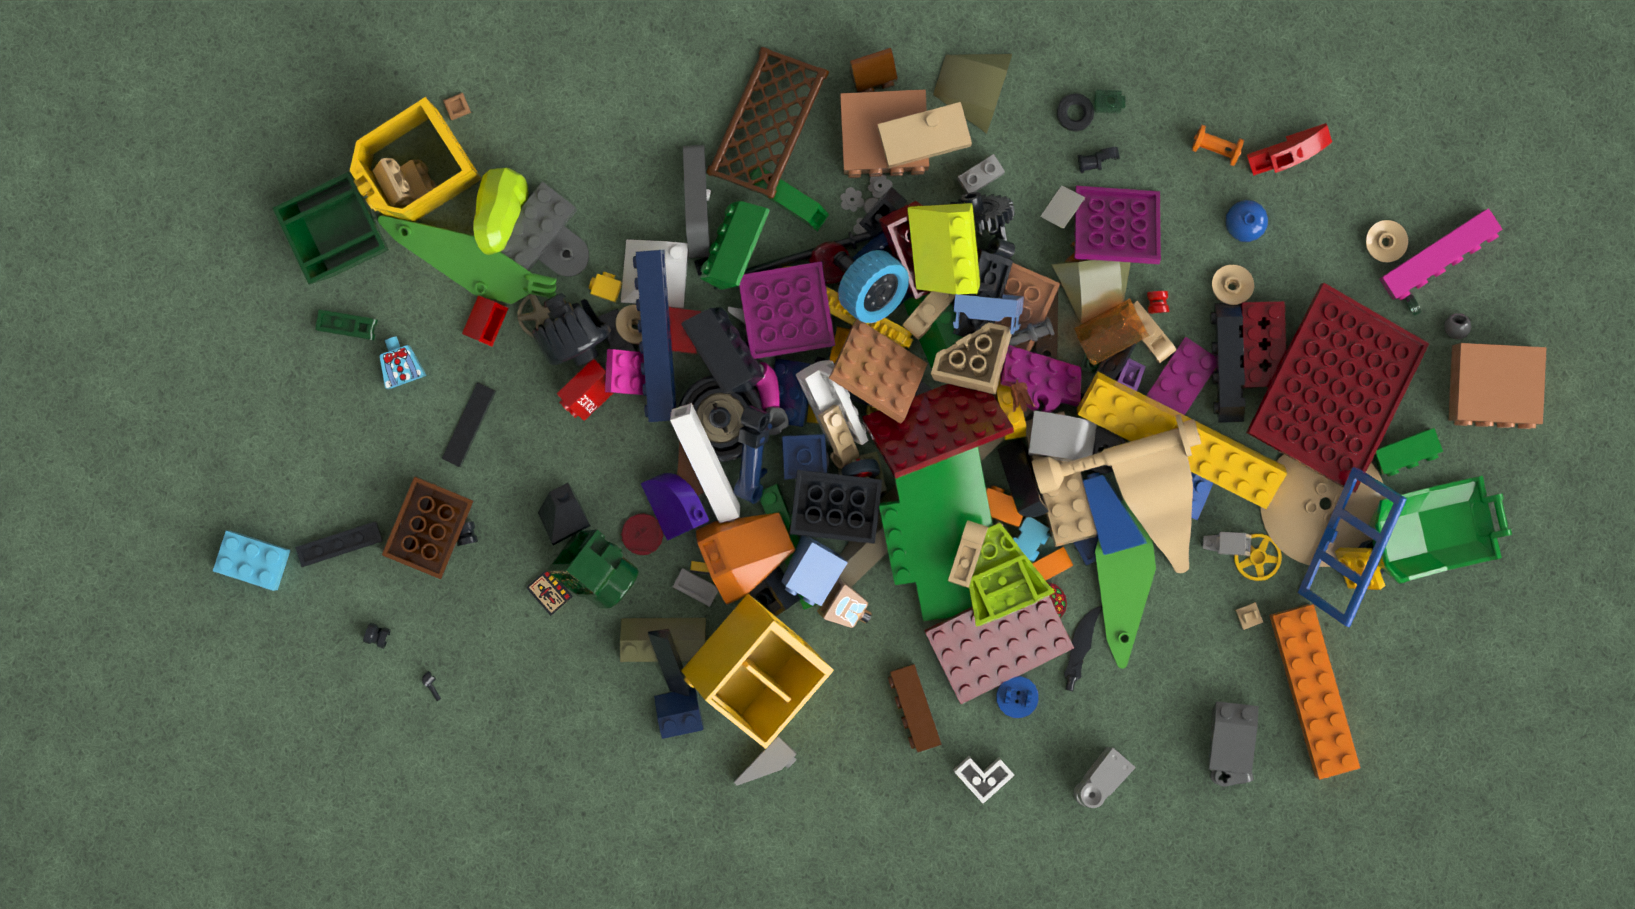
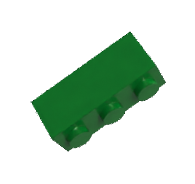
(1408, 452)

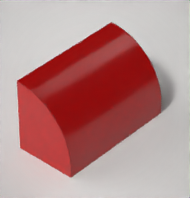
(485, 320)

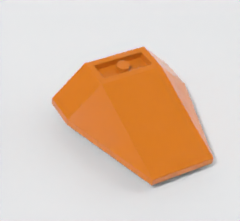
(743, 552)

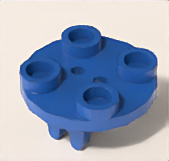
(1027, 698)

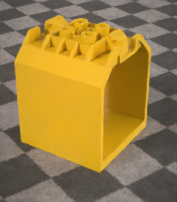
(389, 132)

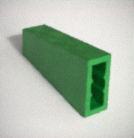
(794, 202)

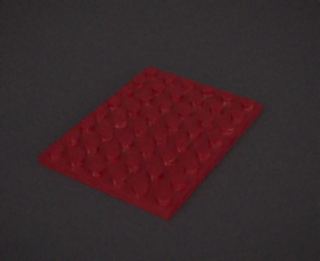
(1337, 386)

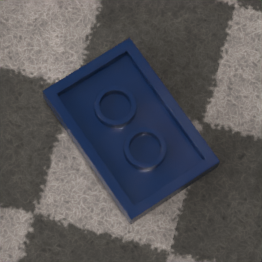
(791, 395)

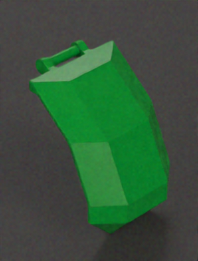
(1441, 530)

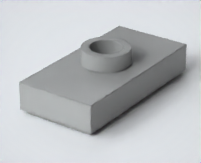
(695, 587)

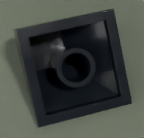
(562, 514)

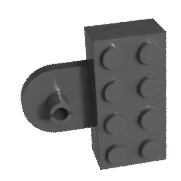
(543, 235)

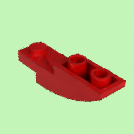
(1291, 152)

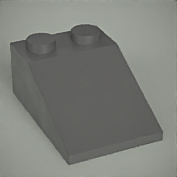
(1233, 737)

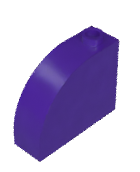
(674, 504)

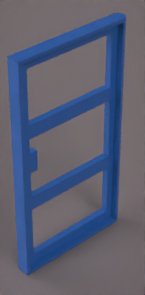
(1330, 535)

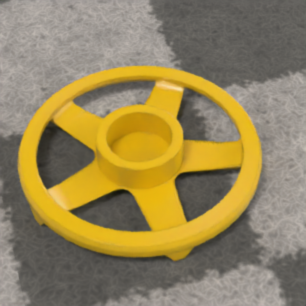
(1258, 558)

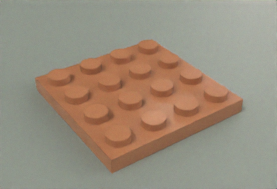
(878, 371)

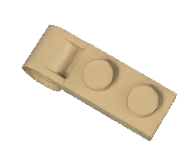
(927, 312)
(1157, 341)
(839, 436)
(968, 553)

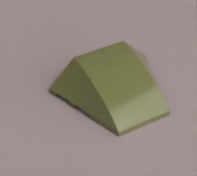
(975, 83)
(1093, 285)

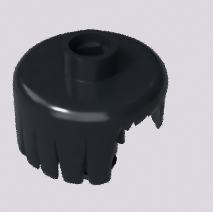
(570, 331)

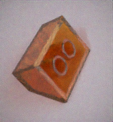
(1111, 332)

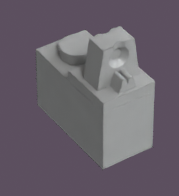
(1229, 543)

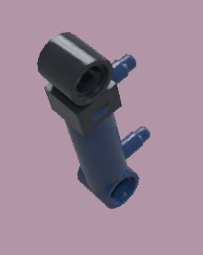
(753, 436)

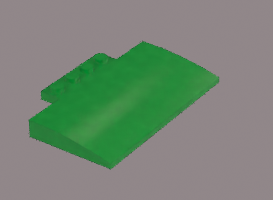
(928, 527)

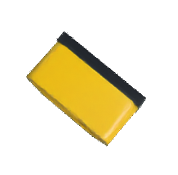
(699, 567)

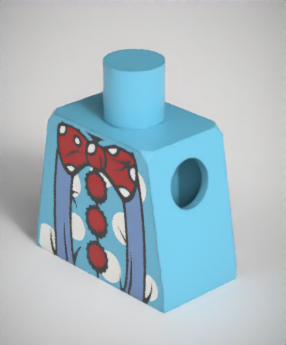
(399, 364)

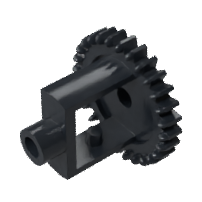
(989, 212)

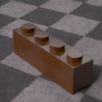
(915, 708)

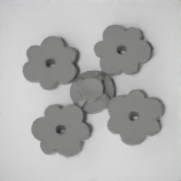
(869, 203)

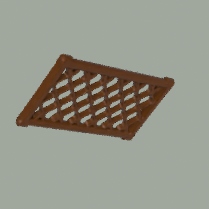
(792, 138)

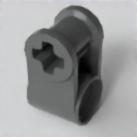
(1231, 778)

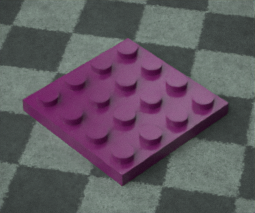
(1118, 225)
(786, 310)

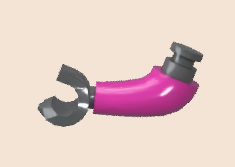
(769, 396)

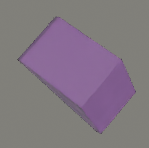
(1128, 373)

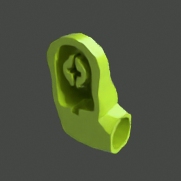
(498, 208)

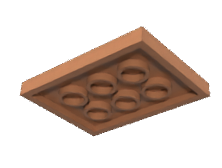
(1037, 294)

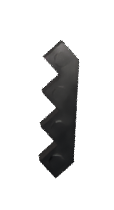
(1229, 368)

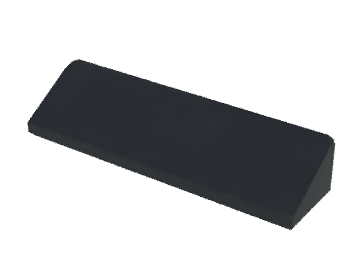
(469, 425)
(669, 661)

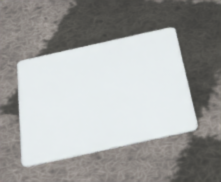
(1062, 207)

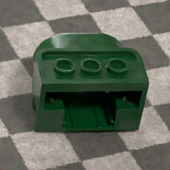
(594, 569)

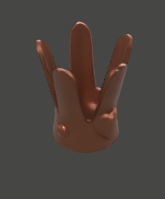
(1021, 396)

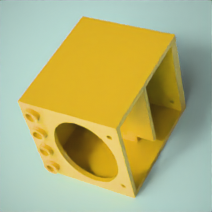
(756, 671)

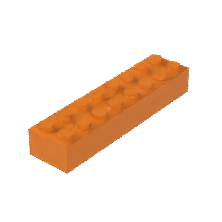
(1314, 691)

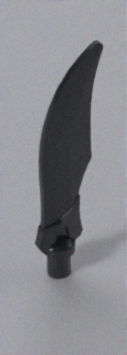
(1082, 644)

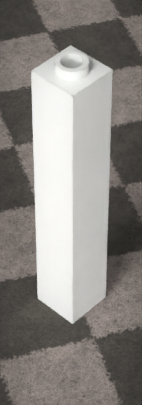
(705, 463)

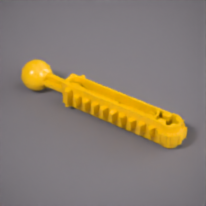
(885, 327)

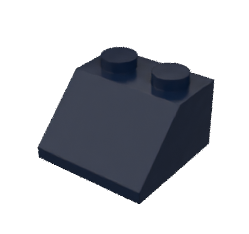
(678, 714)

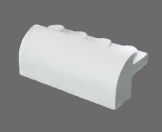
(824, 393)

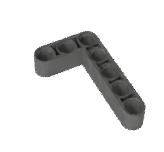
(696, 201)

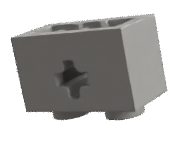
(981, 175)

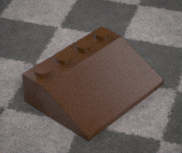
(427, 527)

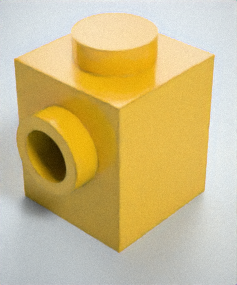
(605, 286)

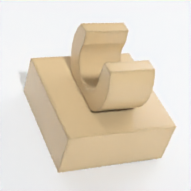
(1249, 616)

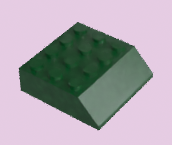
(330, 229)

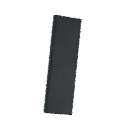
(1022, 479)

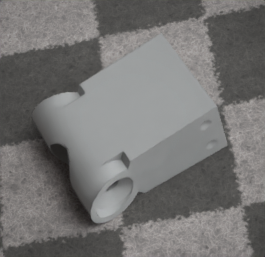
(1102, 778)

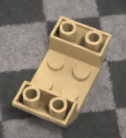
(403, 183)

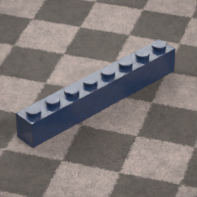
(656, 334)

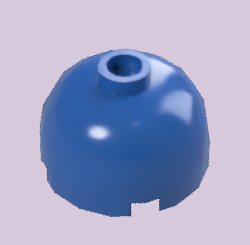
(1246, 221)

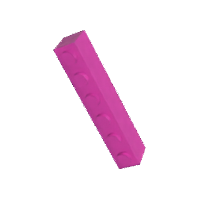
(1440, 254)

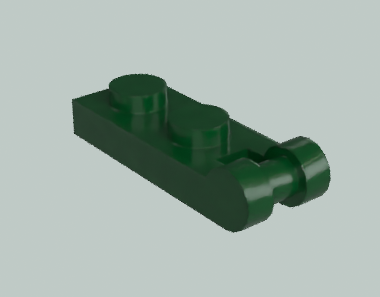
(345, 324)

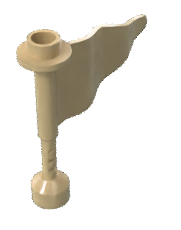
(1152, 480)

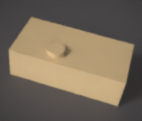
(924, 135)

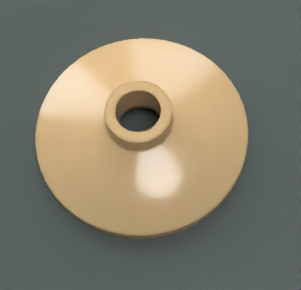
(1397, 241)
(1233, 275)
(625, 319)

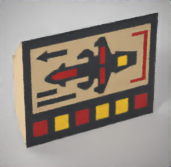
(549, 592)

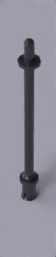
(851, 240)

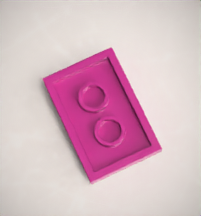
(624, 372)

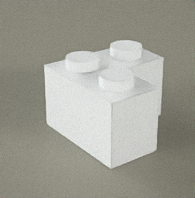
(984, 782)

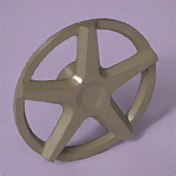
(538, 315)

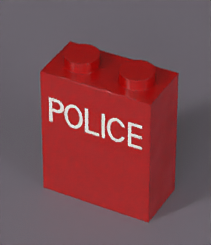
(585, 391)

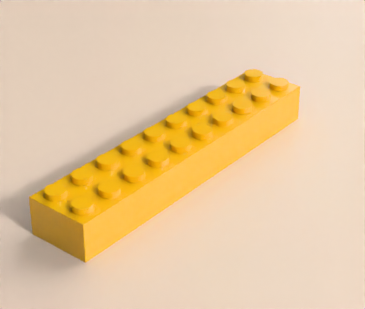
(1214, 459)

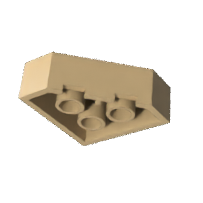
(974, 359)

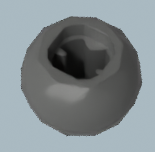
(1457, 326)

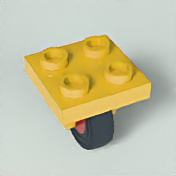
(1356, 560)

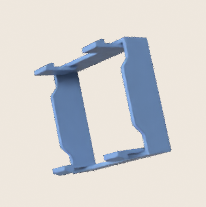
(989, 308)

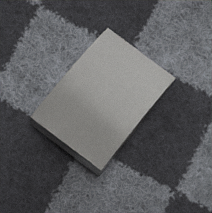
(1061, 436)

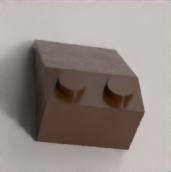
(874, 71)

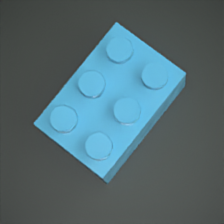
(251, 560)

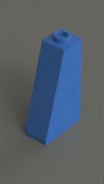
(1111, 518)

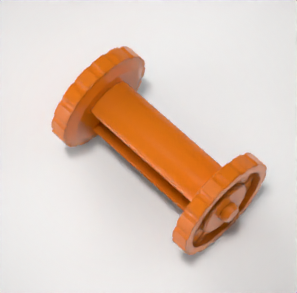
(1217, 145)

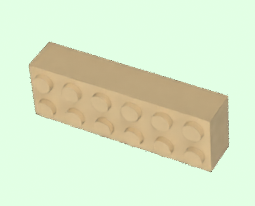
(1068, 506)

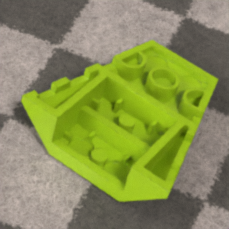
(1004, 578)

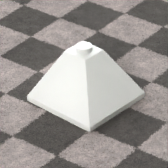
(676, 269)

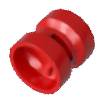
(1158, 307)

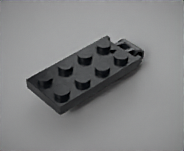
(993, 273)

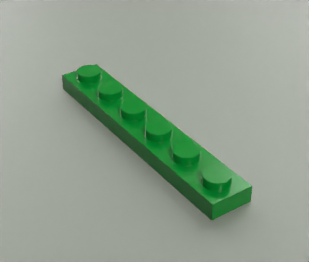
(774, 503)

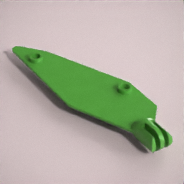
(463, 262)
(1124, 589)

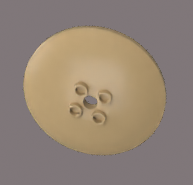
(1299, 522)

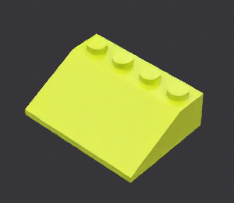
(944, 248)

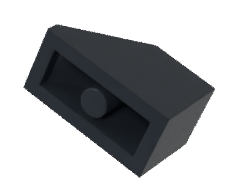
(885, 205)

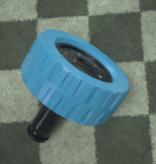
(871, 284)

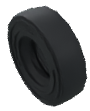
(1088, 109)

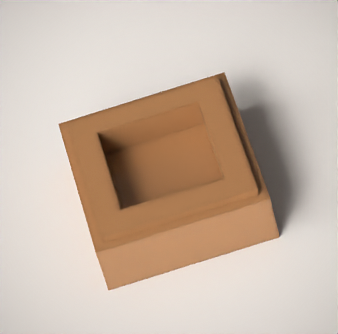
(457, 106)

